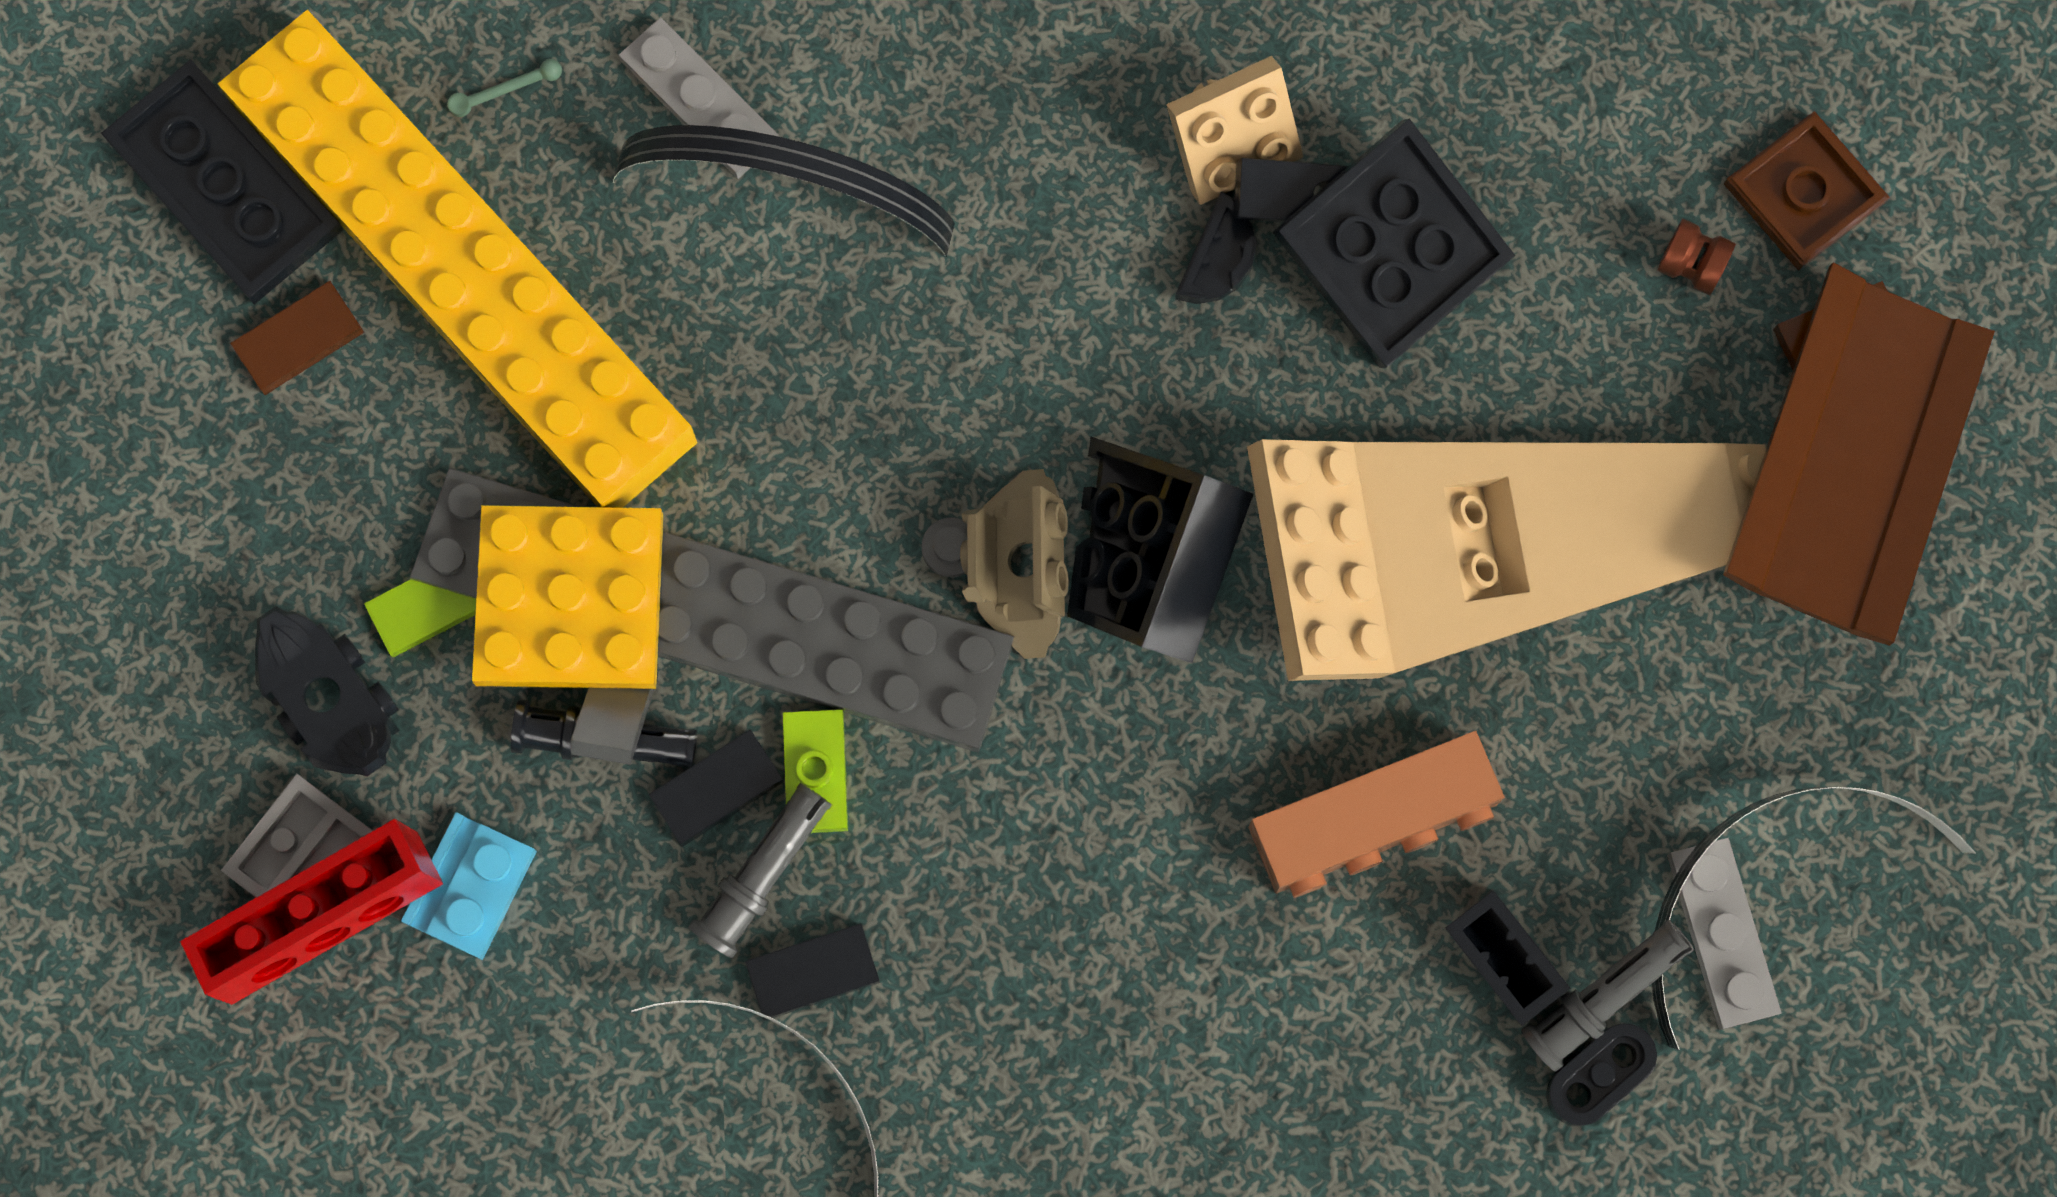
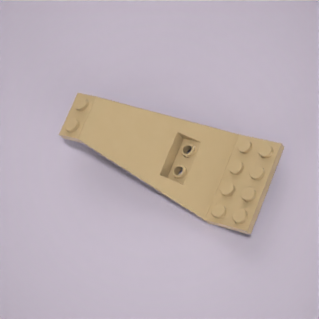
(1451, 545)

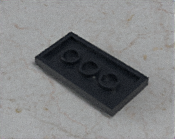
(222, 181)

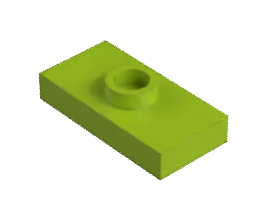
(817, 759)

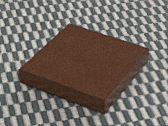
(1806, 190)

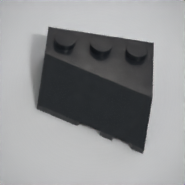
(1153, 550)

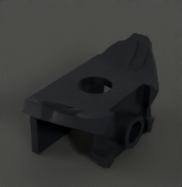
(294, 654)

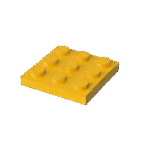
(568, 597)

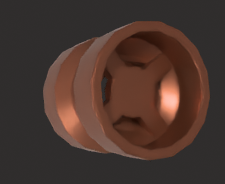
(1684, 251)

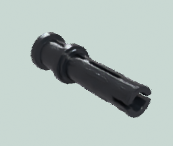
(553, 732)

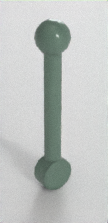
(461, 104)

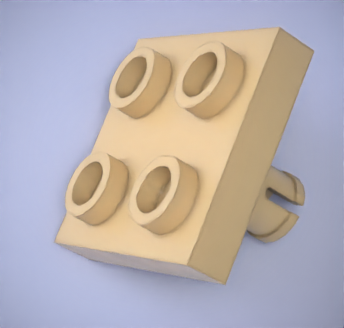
(1231, 121)

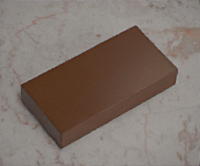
(297, 337)

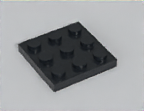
(1394, 243)

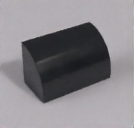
(1507, 958)

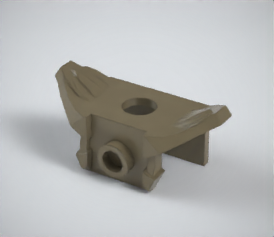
(1028, 606)

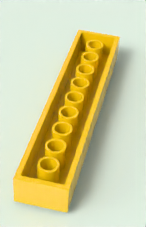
(459, 264)

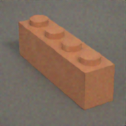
(1377, 813)

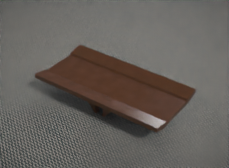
(1858, 457)

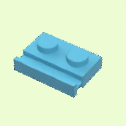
(479, 882)

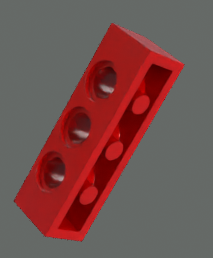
(311, 912)

